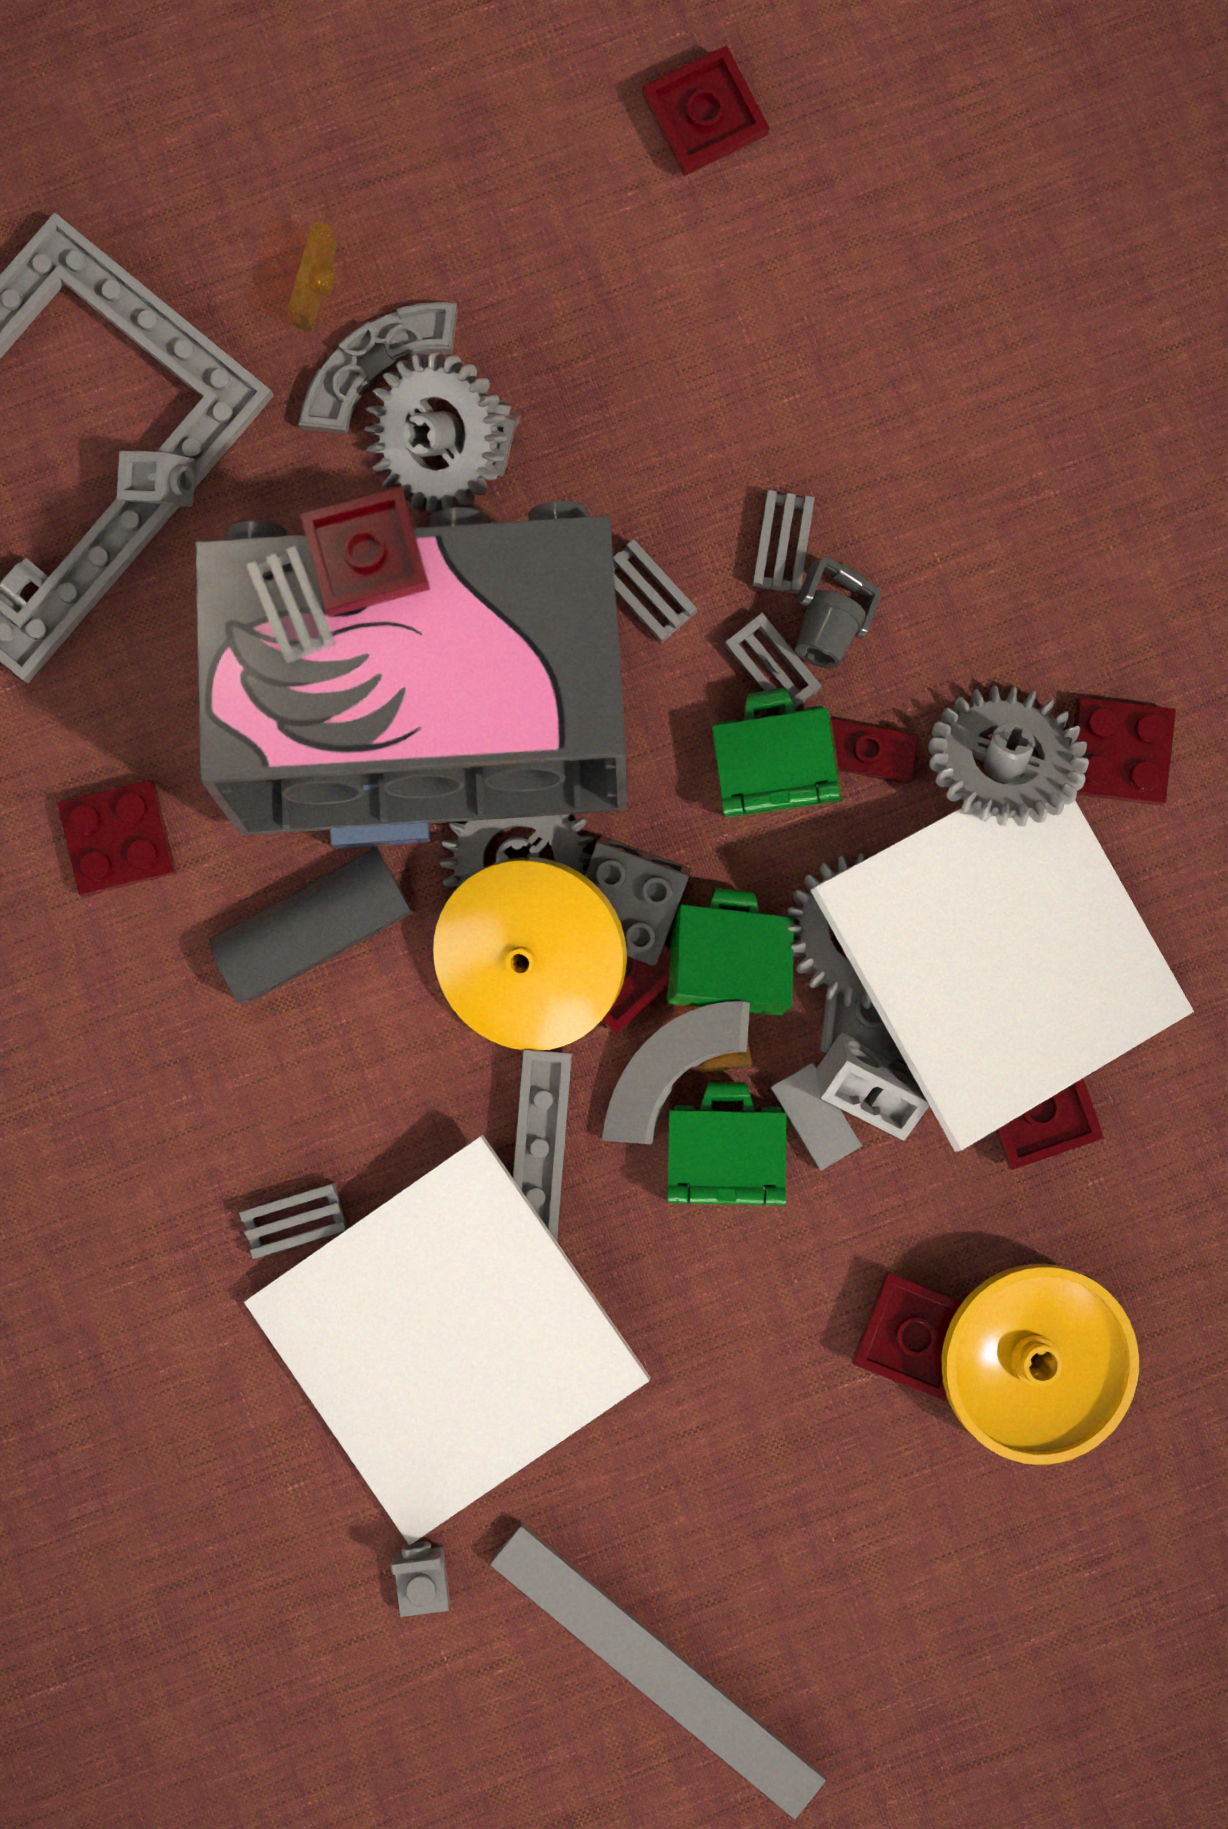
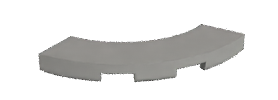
(369, 354)
(664, 1058)

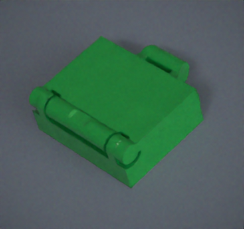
(776, 759)
(731, 955)
(726, 1153)

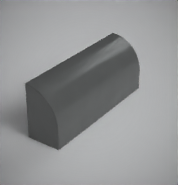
(309, 927)

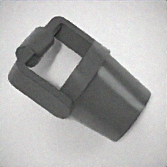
(831, 618)

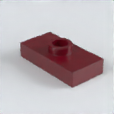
(875, 751)

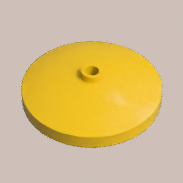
(563, 931)
(1073, 1388)

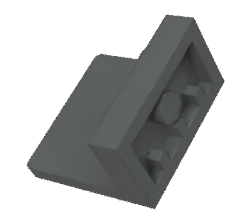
(642, 892)

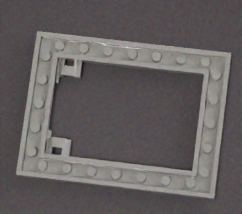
(228, 406)

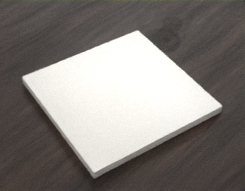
(1001, 961)
(447, 1340)

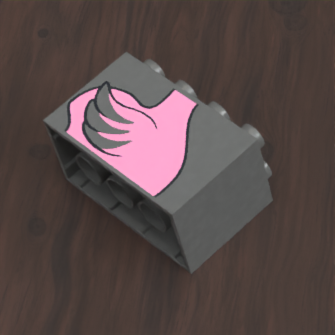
(452, 699)

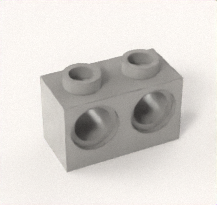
(871, 1086)

